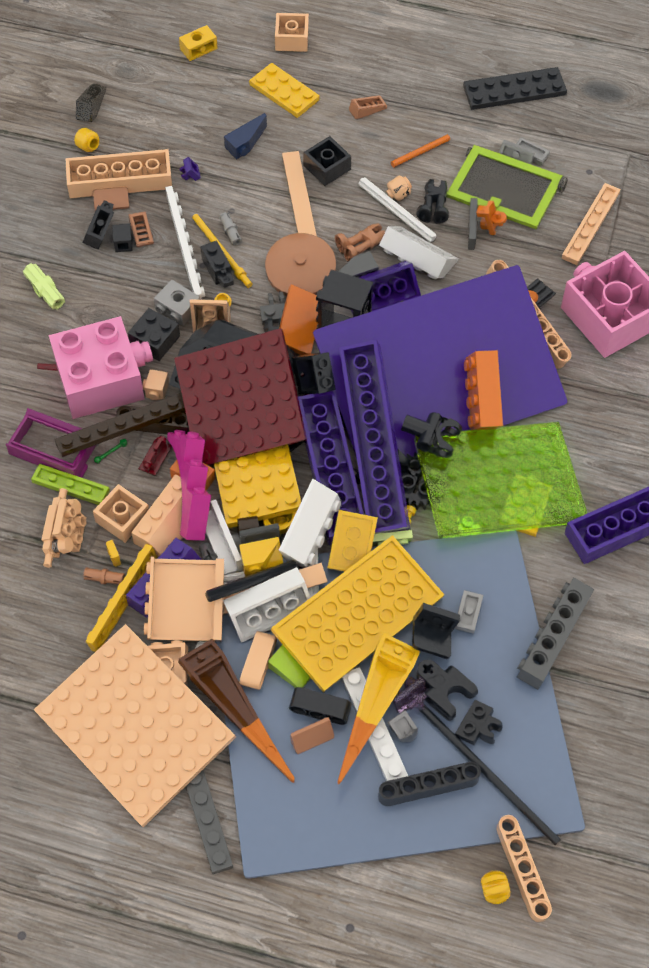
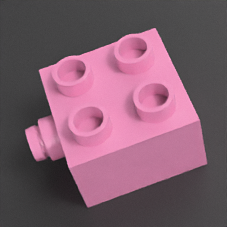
(609, 302)
(99, 366)

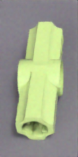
(44, 286)

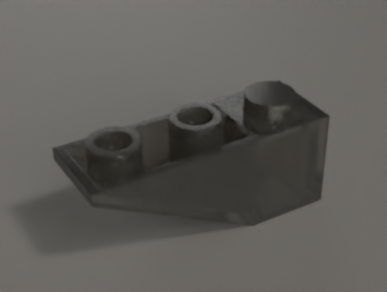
(89, 103)

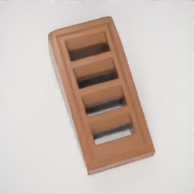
(366, 106)
(139, 217)

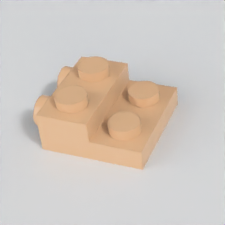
(170, 655)

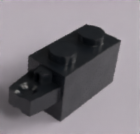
(99, 225)
(217, 264)

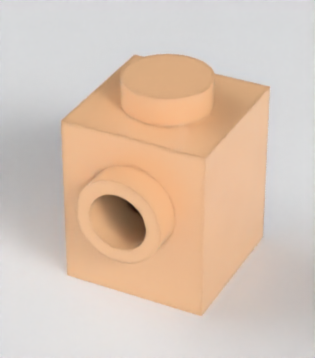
(156, 385)

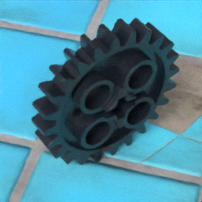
(412, 478)

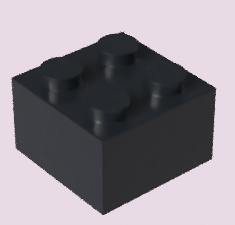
(327, 160)
(157, 330)

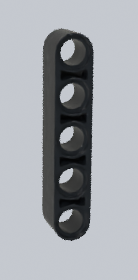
(422, 791)

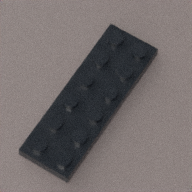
(514, 88)

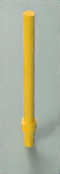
(239, 272)

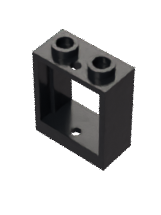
(310, 366)

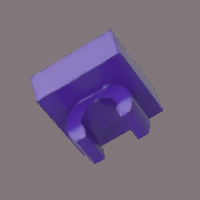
(190, 169)

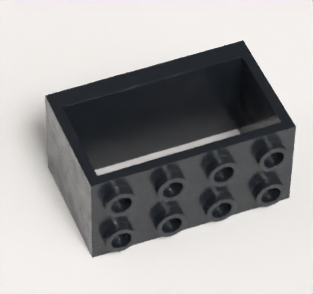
(345, 292)

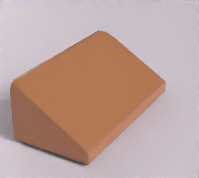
(116, 196)
(312, 735)

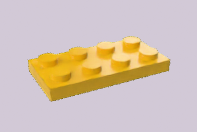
(284, 90)

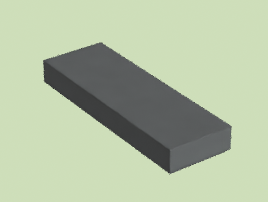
(472, 224)

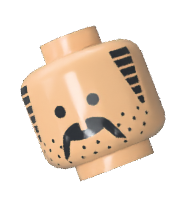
(399, 188)

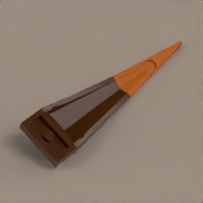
(216, 679)

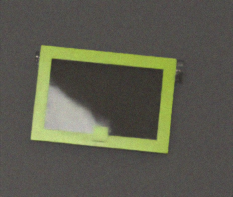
(513, 185)

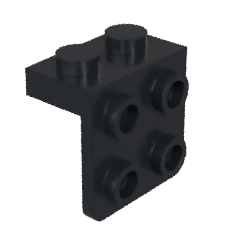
(433, 630)

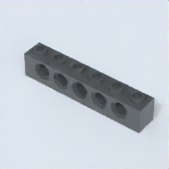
(530, 671)

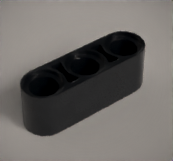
(320, 705)

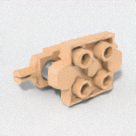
(62, 527)

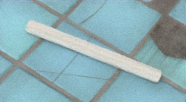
(398, 210)

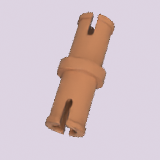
(103, 576)

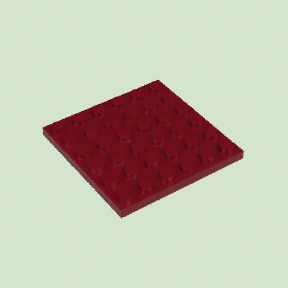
(241, 397)

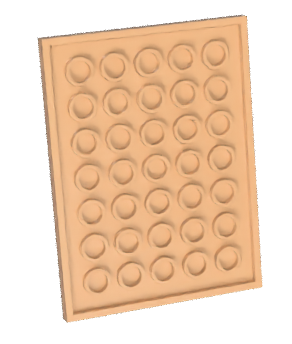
(134, 725)

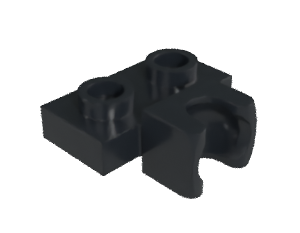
(478, 724)

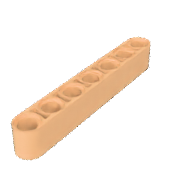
(557, 346)

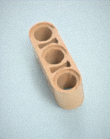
(257, 660)

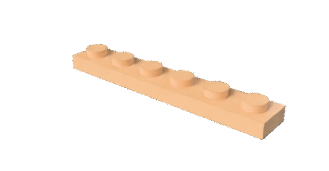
(590, 224)

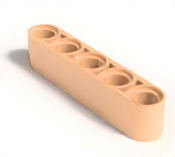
(523, 879)

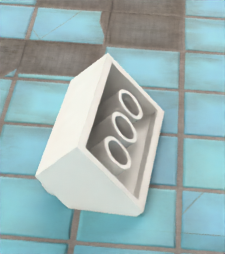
(417, 251)
(310, 524)
(266, 603)

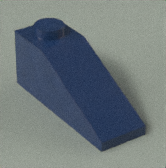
(243, 139)

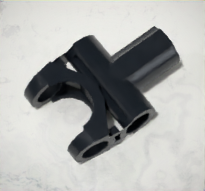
(431, 433)

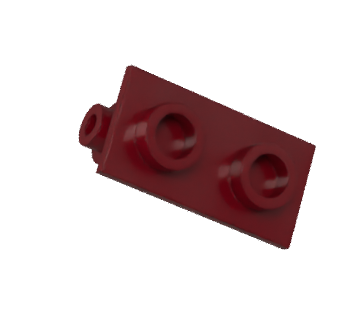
(155, 456)

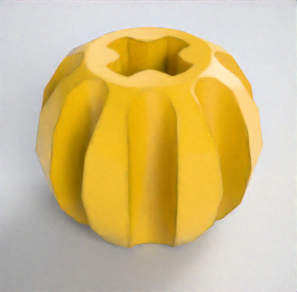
(495, 887)

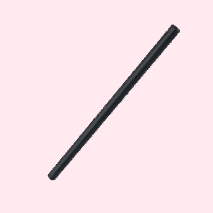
(499, 784)

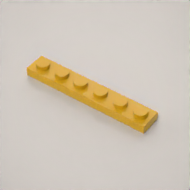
(118, 603)

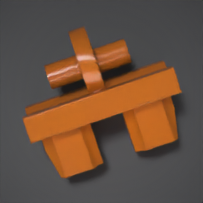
(490, 217)

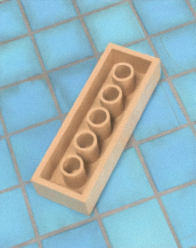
(133, 170)

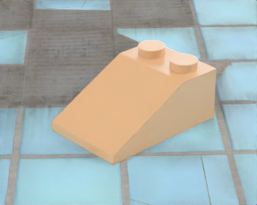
(207, 311)

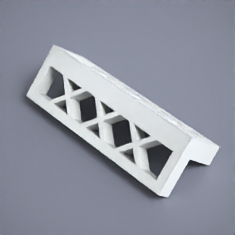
(222, 541)

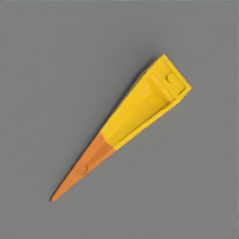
(387, 673)

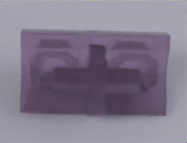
(411, 696)

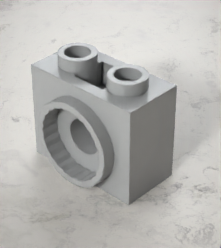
(175, 302)

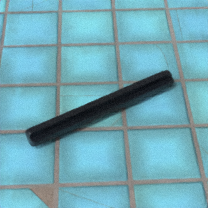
(248, 581)

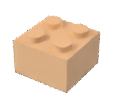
(291, 32)
(120, 512)

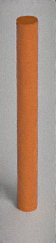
(421, 150)

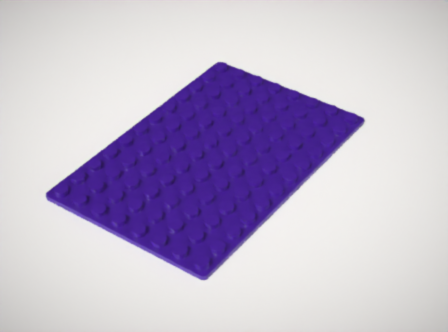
(432, 336)

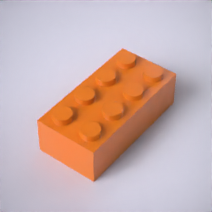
(483, 390)

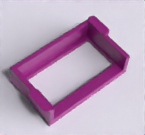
(37, 457)

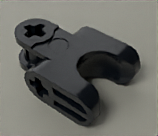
(441, 684)

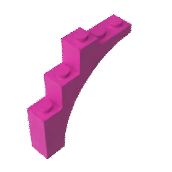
(193, 475)

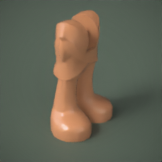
(369, 237)

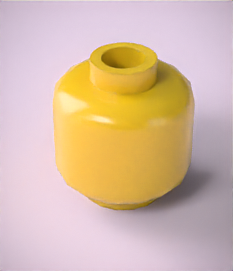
(86, 140)

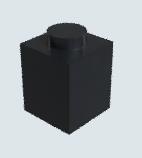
(122, 238)

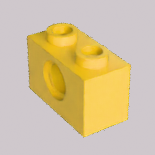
(198, 43)

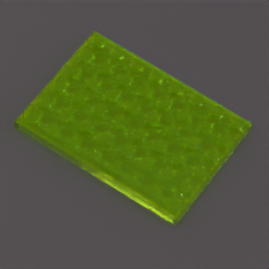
(502, 481)

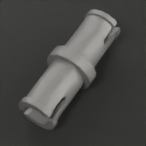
(230, 229)

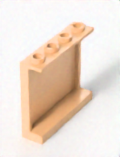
(178, 600)

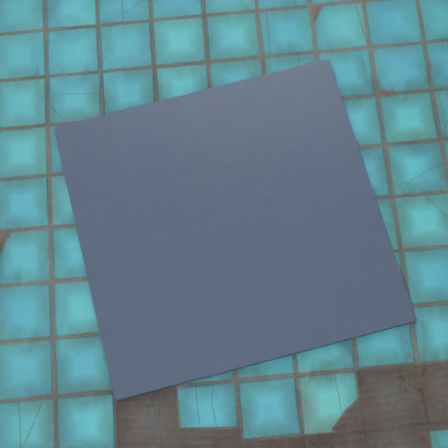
(335, 824)

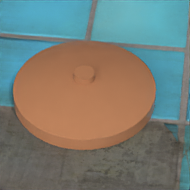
(299, 261)

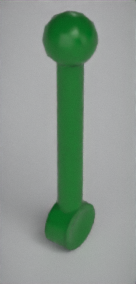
(123, 443)

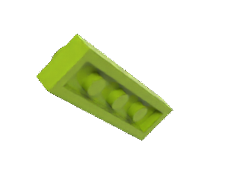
(76, 486)

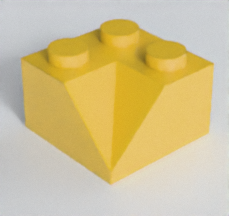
(260, 555)

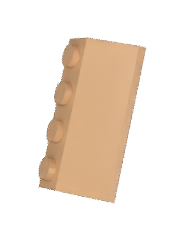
(162, 520)

